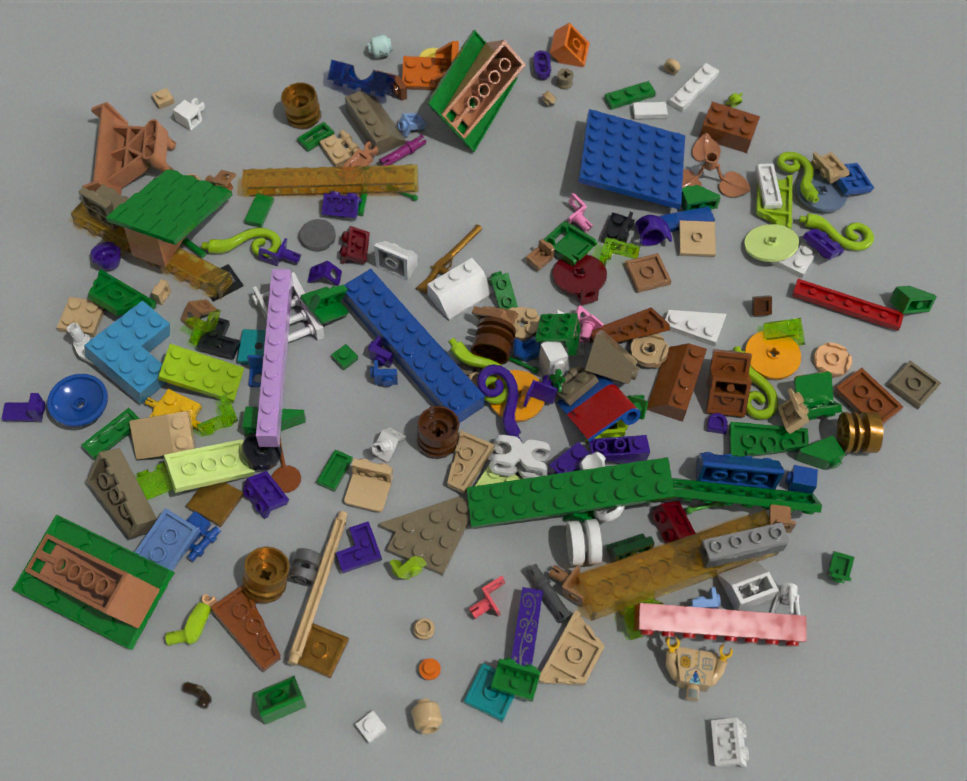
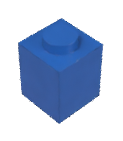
(802, 479)

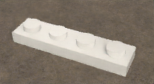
(693, 87)

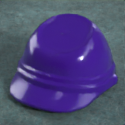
(106, 256)

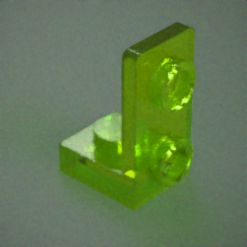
(618, 247)
(784, 329)
(226, 419)

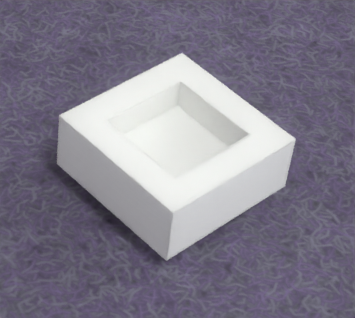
(371, 727)

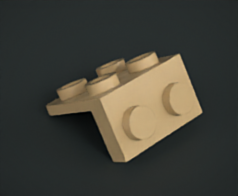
(369, 485)

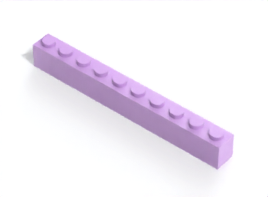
(274, 359)

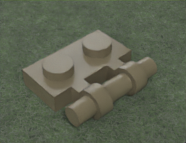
(578, 386)

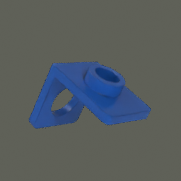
(255, 364)

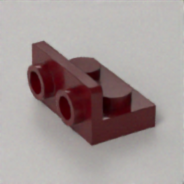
(354, 245)
(672, 521)

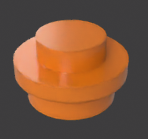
(430, 669)

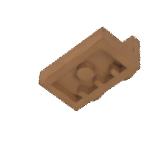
(482, 312)

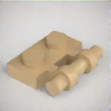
(334, 148)

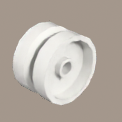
(584, 542)

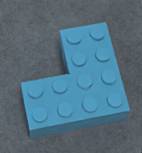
(124, 351)

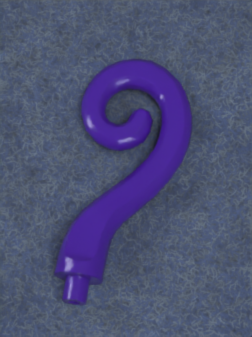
(508, 420)

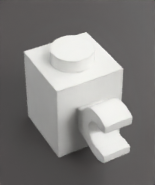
(189, 113)

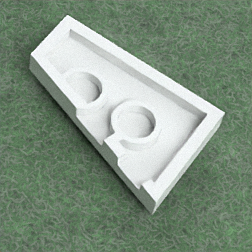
(696, 325)

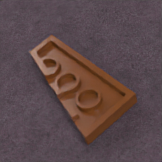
(634, 326)
(247, 627)

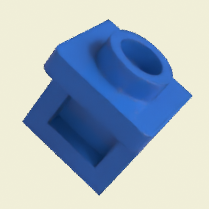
(527, 350)
(383, 376)

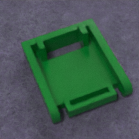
(573, 245)

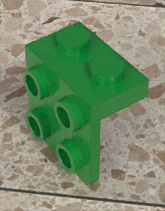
(817, 394)

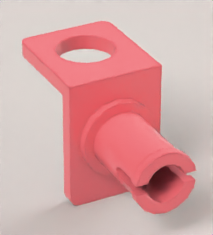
(487, 603)

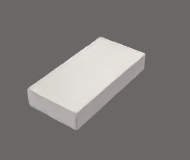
(650, 110)

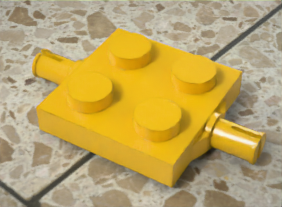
(173, 403)

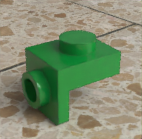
(840, 567)

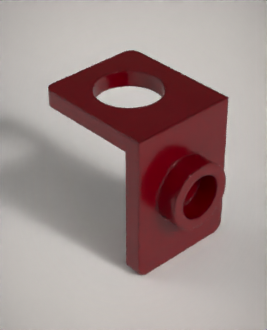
(585, 299)

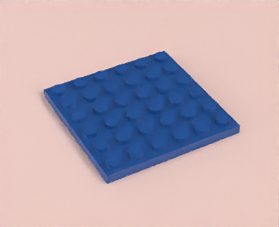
(632, 159)

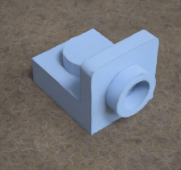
(409, 122)
(712, 602)

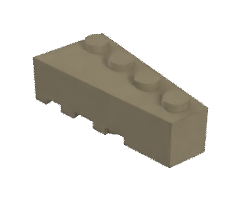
(121, 493)

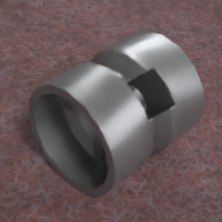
(304, 567)

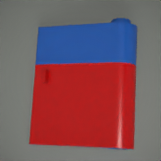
(600, 408)

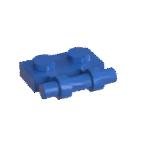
(209, 536)

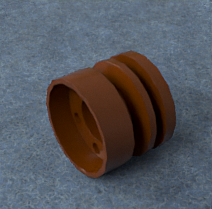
(494, 339)
(437, 432)

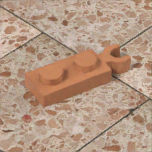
(362, 157)

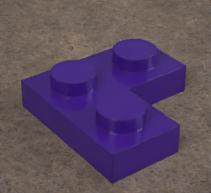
(364, 551)

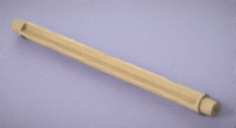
(317, 589)

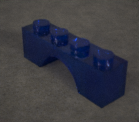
(344, 73)

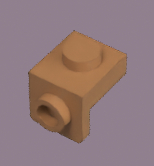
(541, 255)

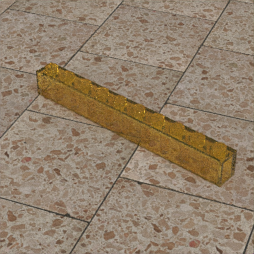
(325, 179)
(182, 265)

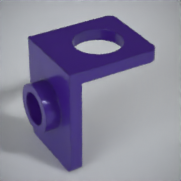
(323, 270)

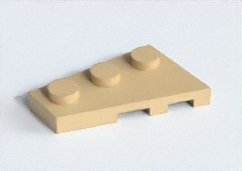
(468, 461)

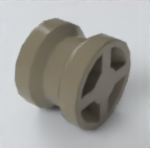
(565, 79)

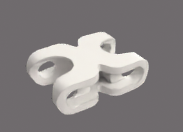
(519, 457)

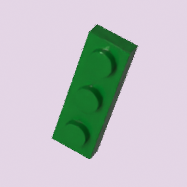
(629, 95)
(110, 434)

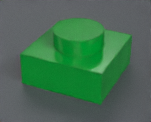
(344, 356)

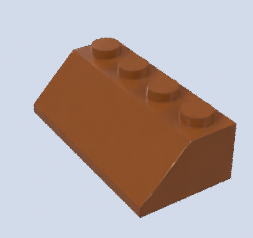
(676, 381)

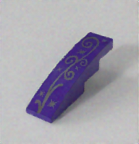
(527, 626)

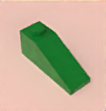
(290, 418)

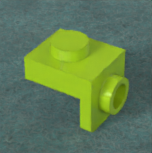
(409, 569)

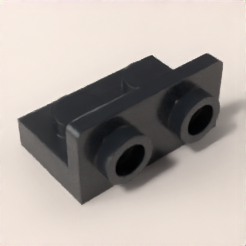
(618, 227)

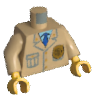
(695, 668)

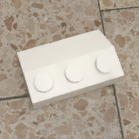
(459, 289)

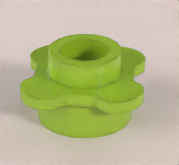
(734, 100)

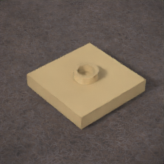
(697, 238)

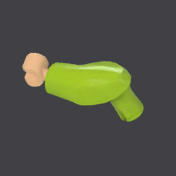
(194, 625)

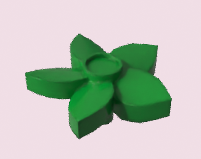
(557, 379)

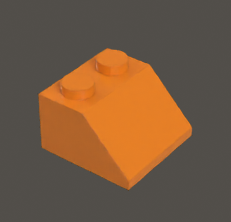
(569, 46)

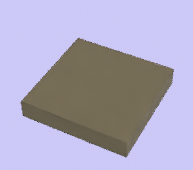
(913, 384)

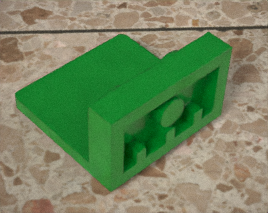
(560, 328)

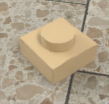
(163, 98)
(161, 292)

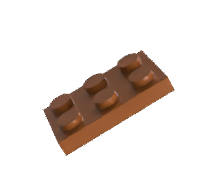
(867, 395)

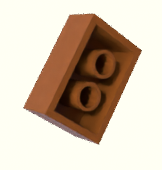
(730, 126)

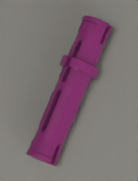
(408, 148)

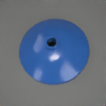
(77, 391)

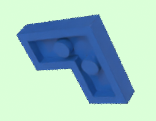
(856, 182)

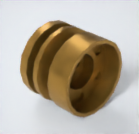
(301, 105)
(860, 432)
(265, 574)

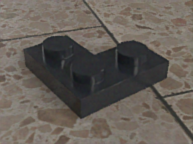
(216, 341)

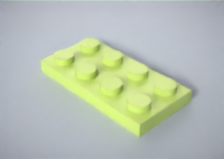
(207, 465)

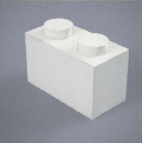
(552, 357)

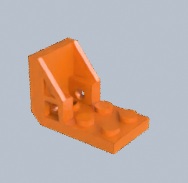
(427, 72)

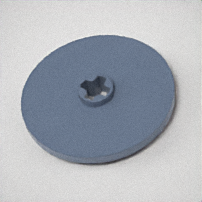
(829, 195)

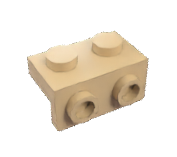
(829, 166)
(794, 412)

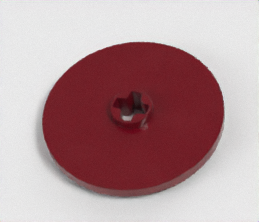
(583, 274)

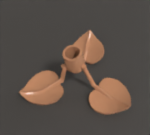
(709, 151)

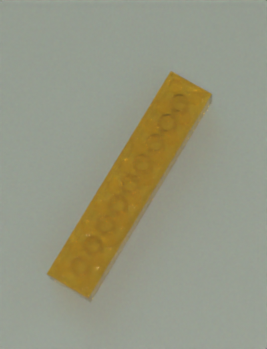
(659, 570)

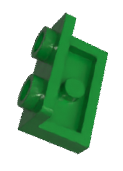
(516, 679)

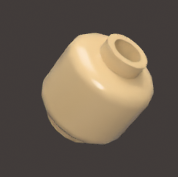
(426, 716)

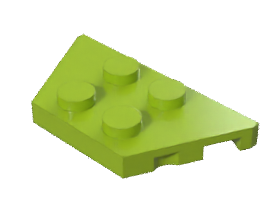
(782, 215)

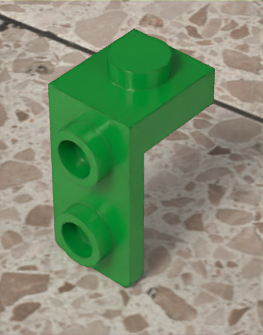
(503, 290)

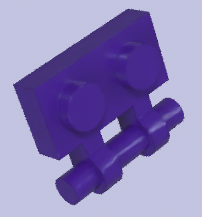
(823, 244)

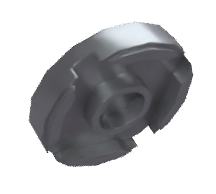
(317, 235)

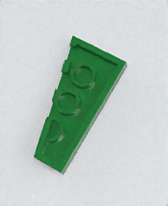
(762, 439)

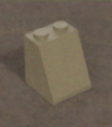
(611, 359)

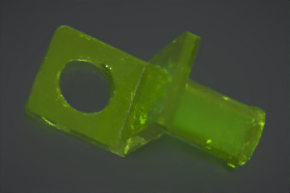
(201, 327)

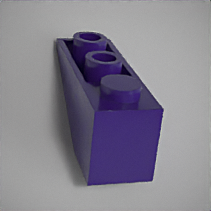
(622, 449)

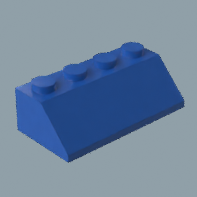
(739, 470)

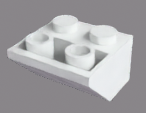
(748, 585)

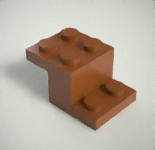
(729, 382)

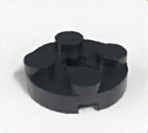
(257, 460)

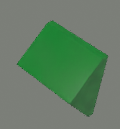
(279, 700)

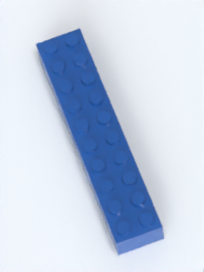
(412, 346)

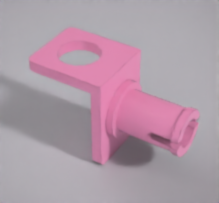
(578, 217)
(587, 324)

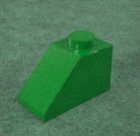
(698, 197)
(912, 300)
(822, 454)

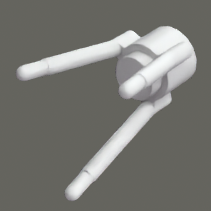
(789, 596)

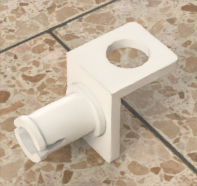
(387, 443)

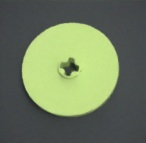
(771, 243)

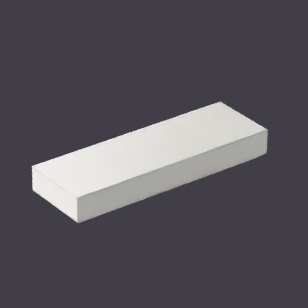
(768, 186)

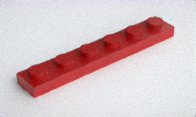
(848, 304)

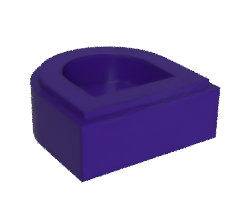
(717, 424)

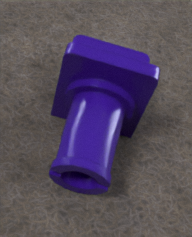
(283, 253)
(542, 391)

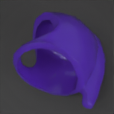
(656, 229)

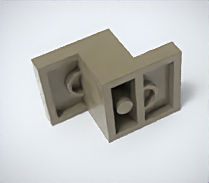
(101, 203)

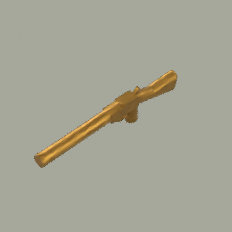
(443, 262)

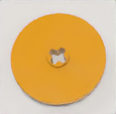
(781, 366)
(534, 406)

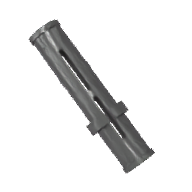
(548, 592)

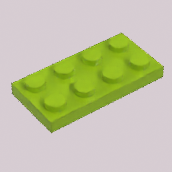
(200, 373)

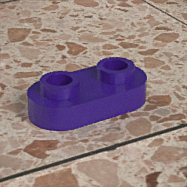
(542, 64)

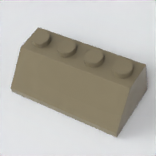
(373, 122)

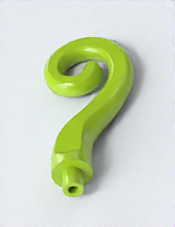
(806, 187)
(818, 222)
(220, 246)
(462, 354)
(768, 389)

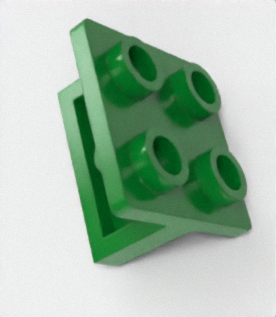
(326, 303)

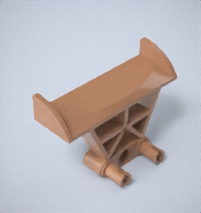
(127, 150)

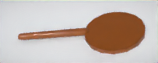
(286, 476)

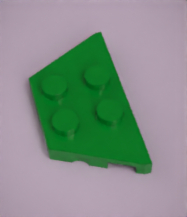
(116, 295)

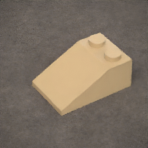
(162, 434)

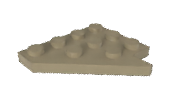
(429, 533)

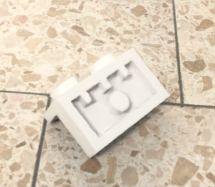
(729, 742)

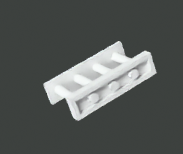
(314, 326)

